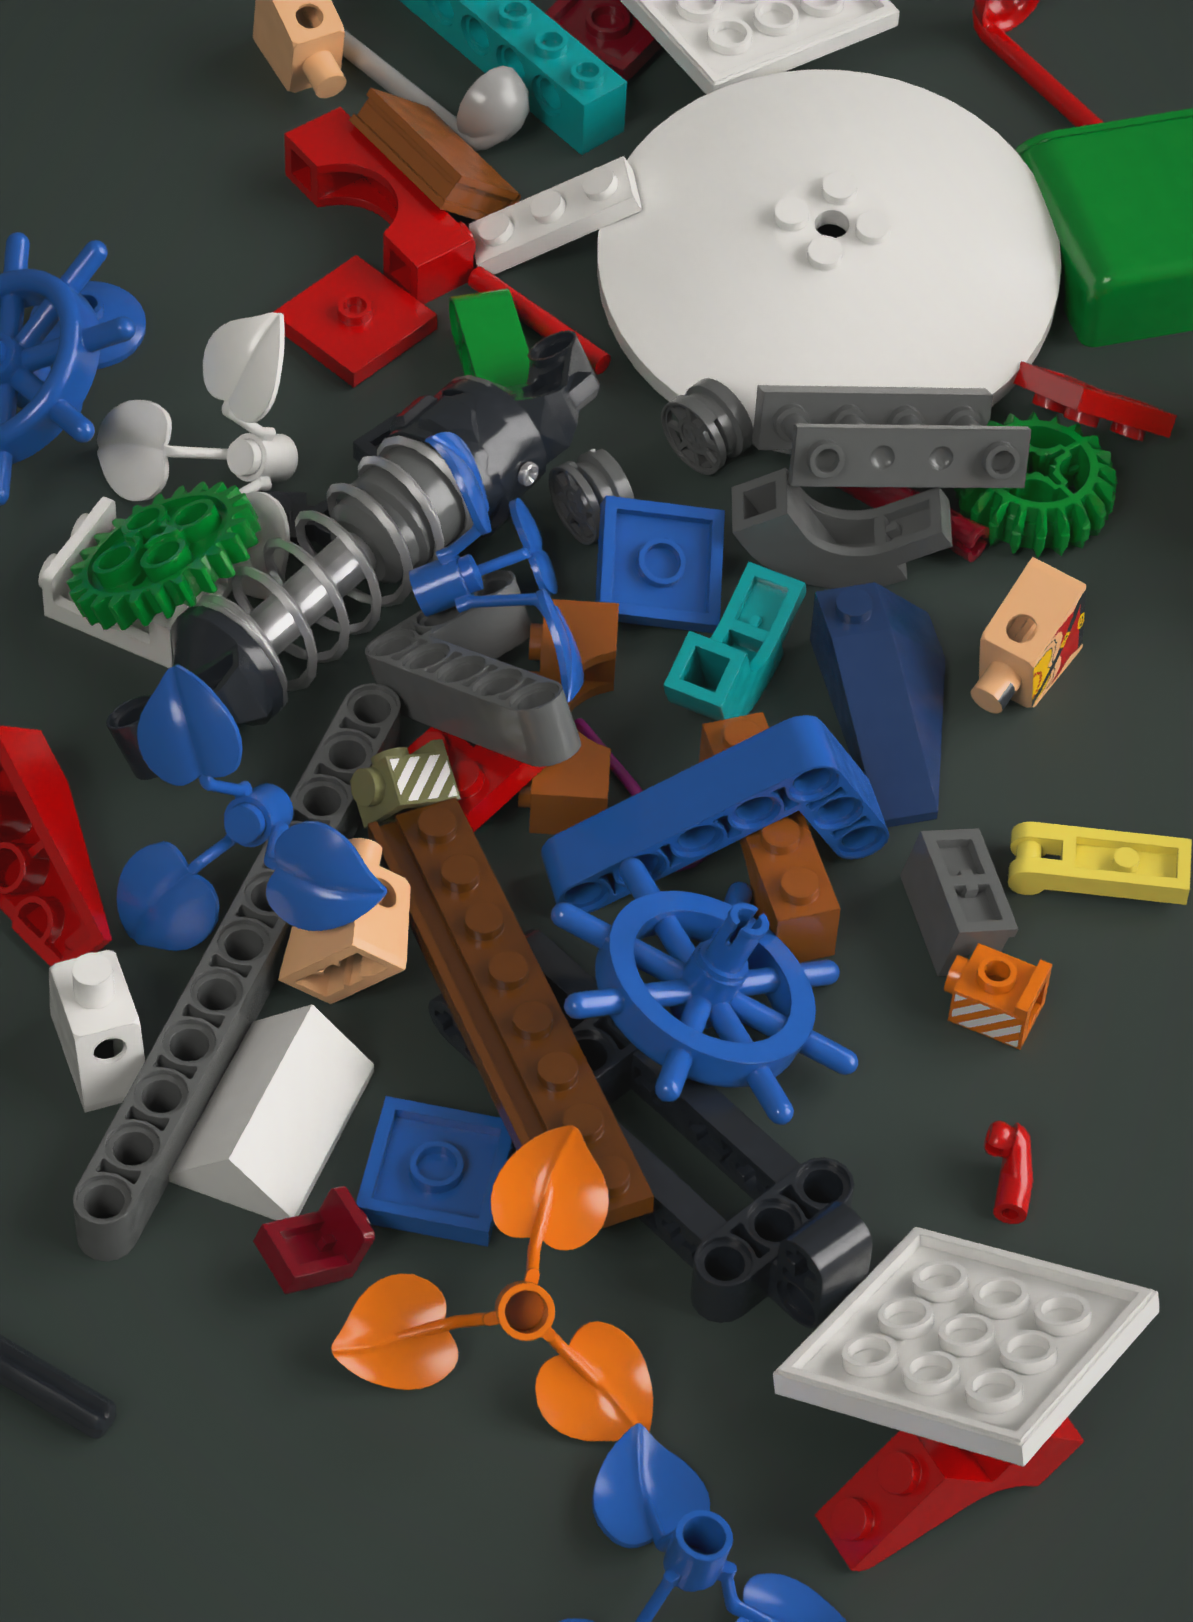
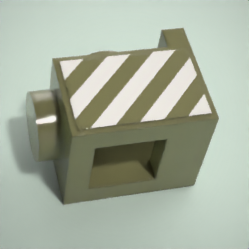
(403, 782)

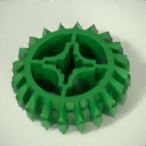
(1046, 510)

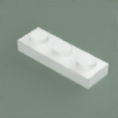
(556, 216)

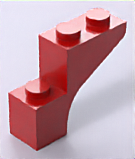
(920, 1485)

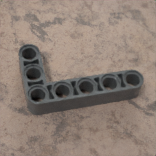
(451, 679)

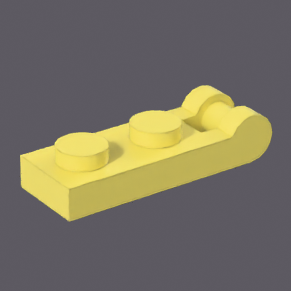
(1099, 863)

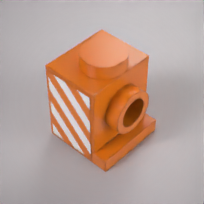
(997, 994)

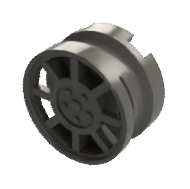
(710, 426)
(582, 489)

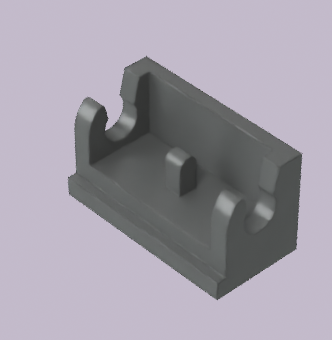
(956, 895)

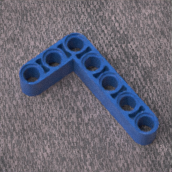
(716, 804)

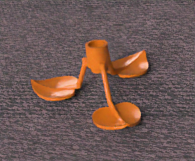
(594, 1383)

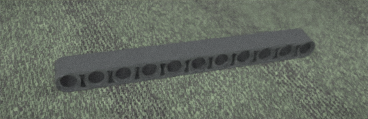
(250, 932)

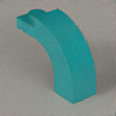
(734, 666)

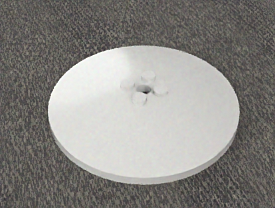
(728, 281)

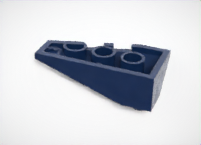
(886, 693)

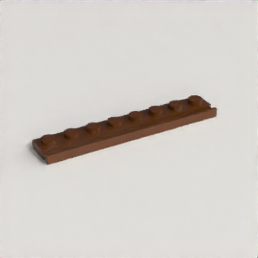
(503, 995)

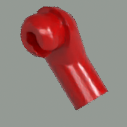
(1016, 1170)

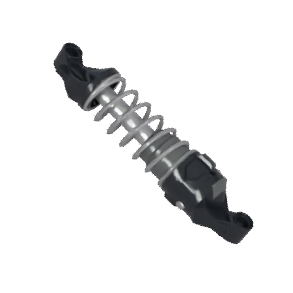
(385, 526)

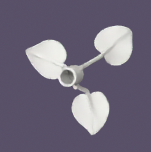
(245, 371)

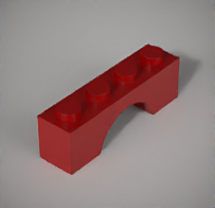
(339, 165)

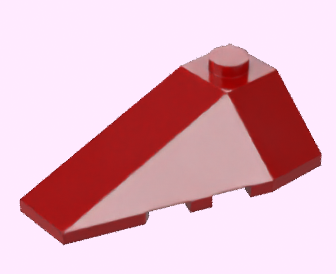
(43, 854)

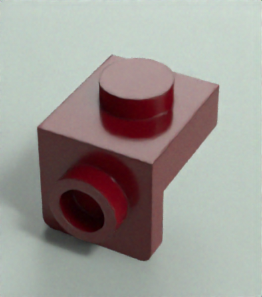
(317, 1245)

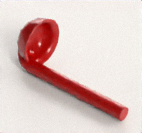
(991, 22)

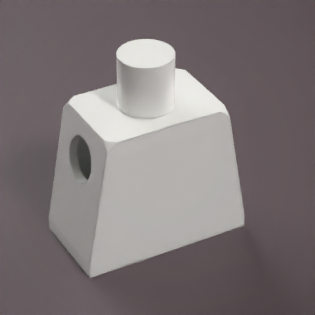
(93, 1006)

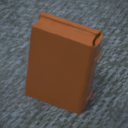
(433, 156)

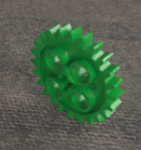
(164, 555)

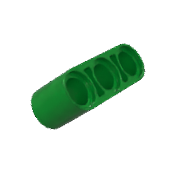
(489, 337)

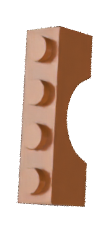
(580, 785)
(782, 862)

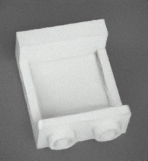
(150, 641)

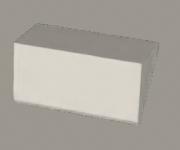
(275, 1115)

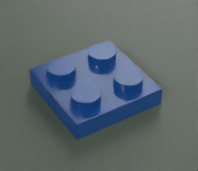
(661, 563)
(434, 1170)

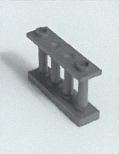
(890, 437)

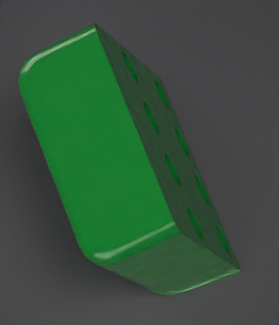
(1122, 223)

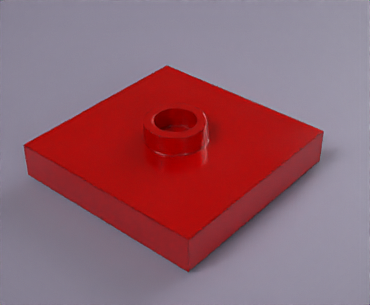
(356, 320)

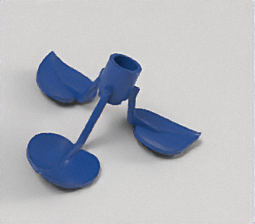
(455, 578)
(316, 869)
(657, 1497)

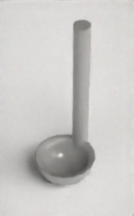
(487, 114)

